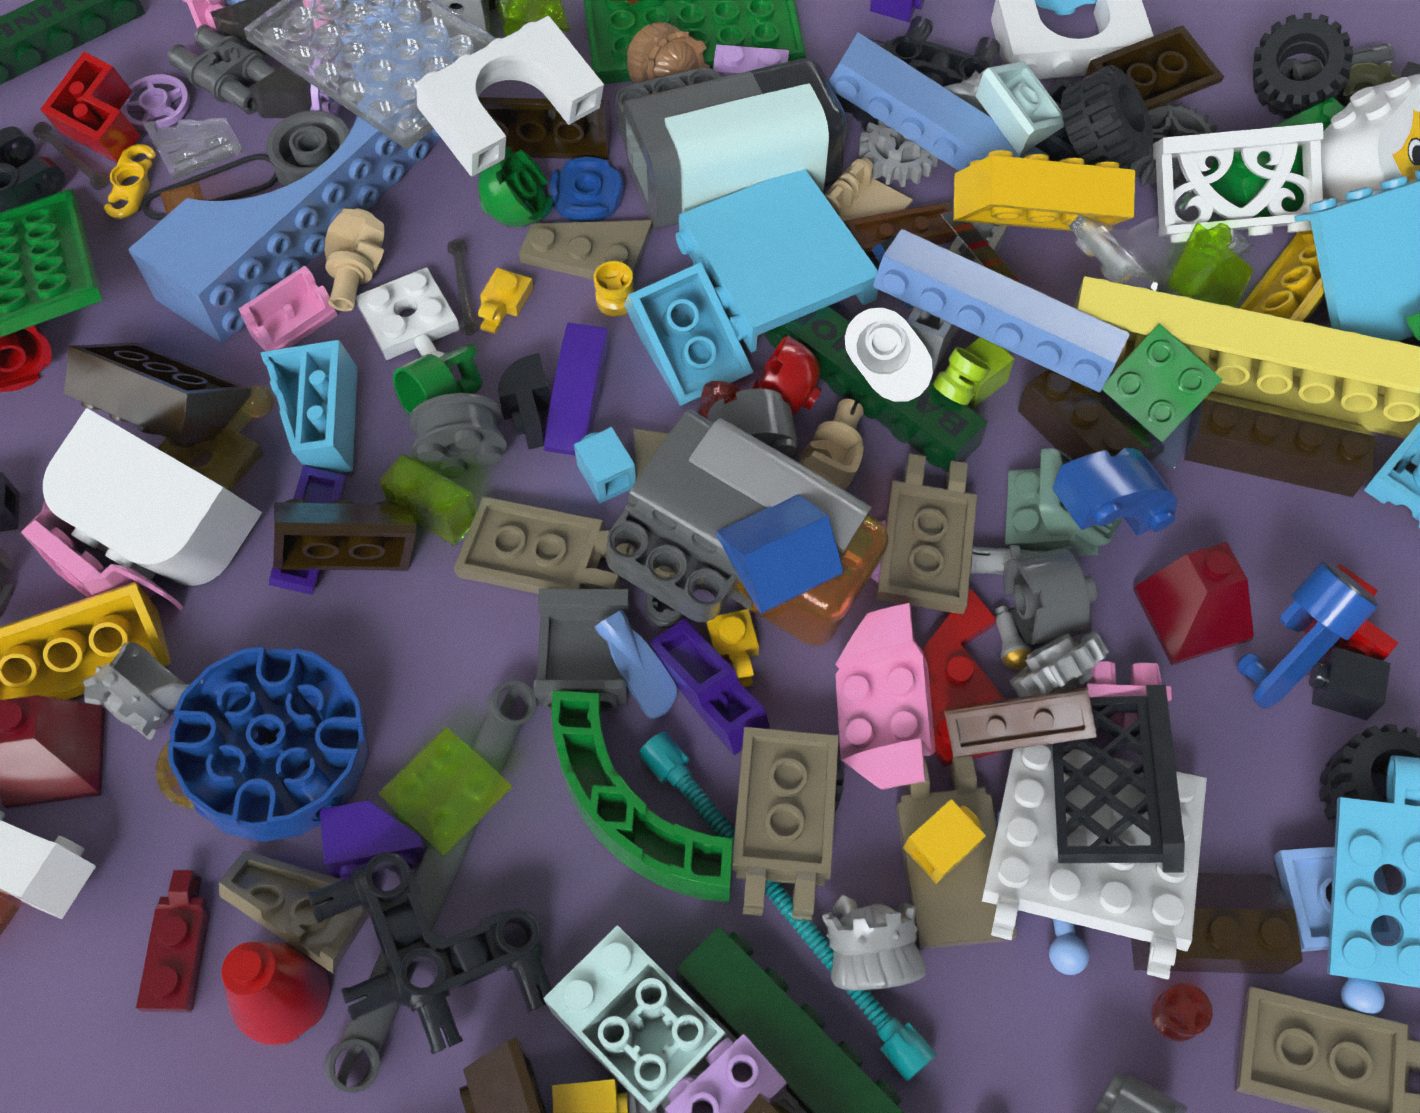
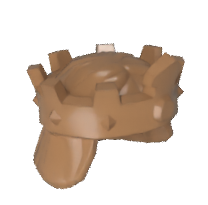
(662, 52)

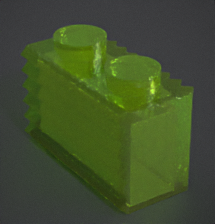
(434, 499)

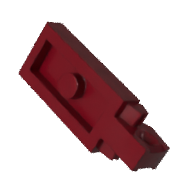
(175, 947)

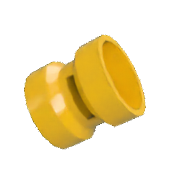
(613, 285)

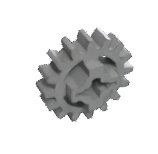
(894, 155)
(1059, 665)

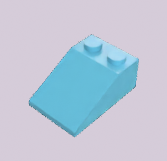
(687, 333)

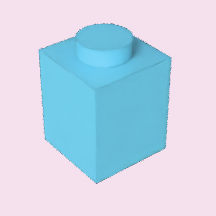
(605, 464)

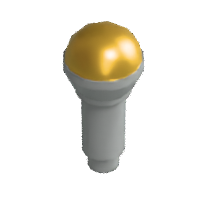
(1014, 649)

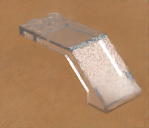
(1138, 253)

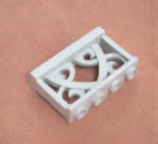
(1191, 155)

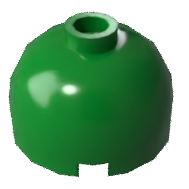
(514, 191)

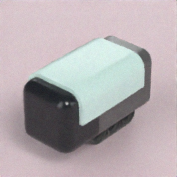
(714, 135)

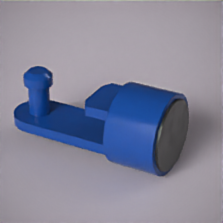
(1339, 608)

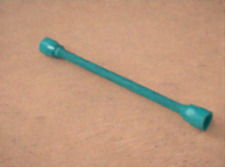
(903, 1044)

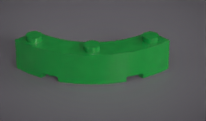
(620, 820)

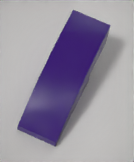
(576, 387)
(709, 684)

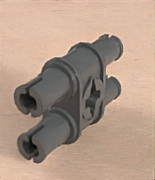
(223, 68)

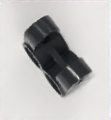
(26, 182)

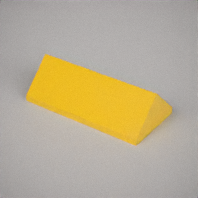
(1292, 284)
(66, 644)

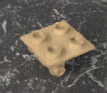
(861, 195)

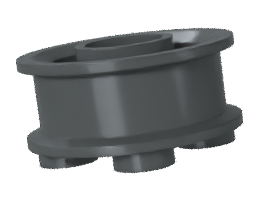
(304, 143)
(457, 433)

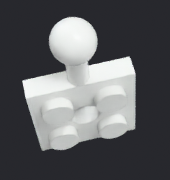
(401, 334)

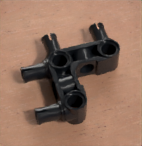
(933, 60)
(407, 940)

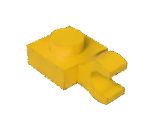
(503, 295)
(735, 641)

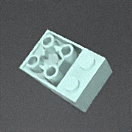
(633, 1018)

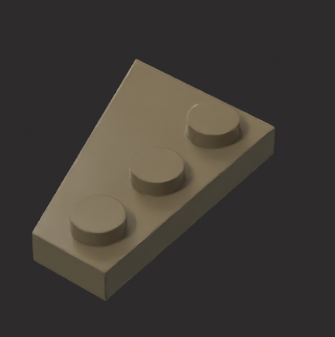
(584, 246)
(278, 900)

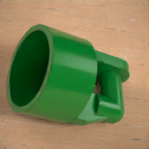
(431, 377)

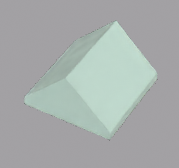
(1019, 105)

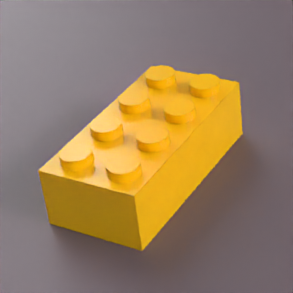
(1042, 191)

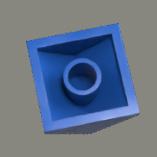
(782, 551)

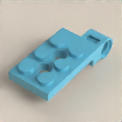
(1365, 839)

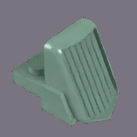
(1040, 519)

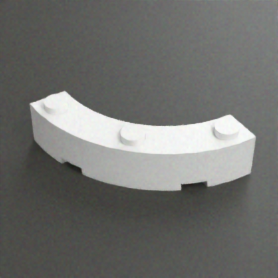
(40, 870)

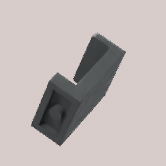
(571, 650)

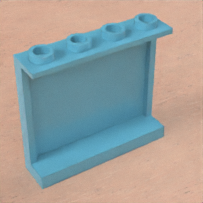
(775, 254)
(1370, 257)

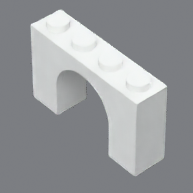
(532, 55)
(1054, 56)

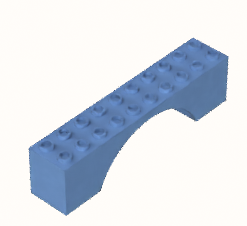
(224, 253)

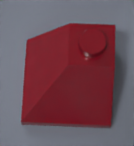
(1198, 604)
(49, 750)

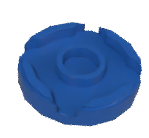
(586, 190)

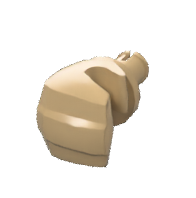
(352, 254)
(836, 446)

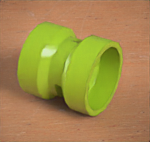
(961, 376)

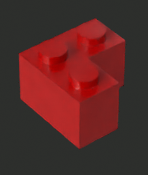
(89, 106)

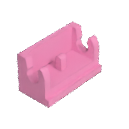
(287, 311)

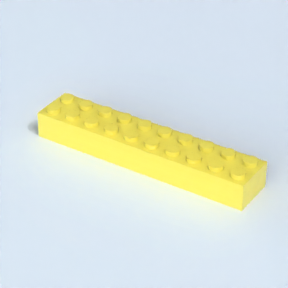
(1273, 356)

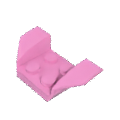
(85, 573)
(885, 701)

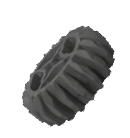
(1172, 122)

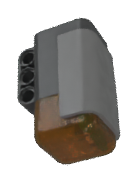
(711, 479)

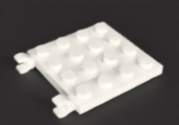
(1108, 897)

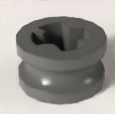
(662, 620)

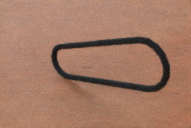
(210, 173)

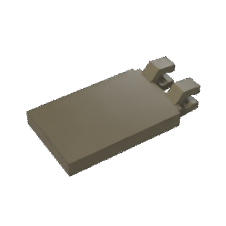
(928, 540)
(535, 549)
(785, 815)
(953, 908)
(1324, 1056)

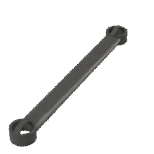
(435, 880)

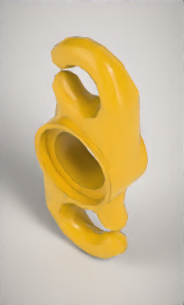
(132, 193)

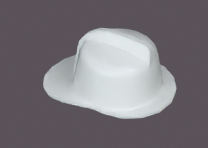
(889, 354)

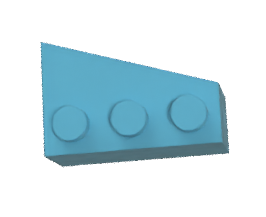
(316, 402)

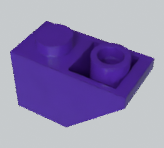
(361, 831)

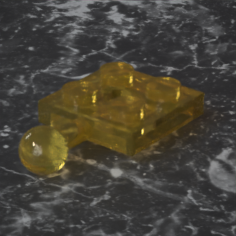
(230, 450)

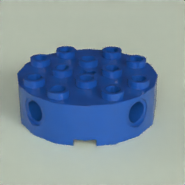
(260, 787)

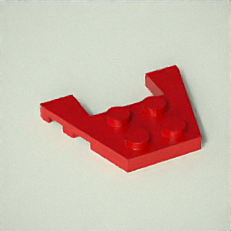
(954, 674)

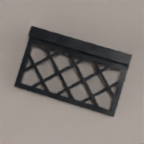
(1158, 785)

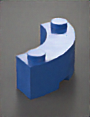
(1120, 486)

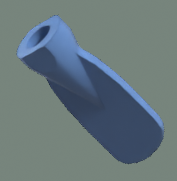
(638, 666)

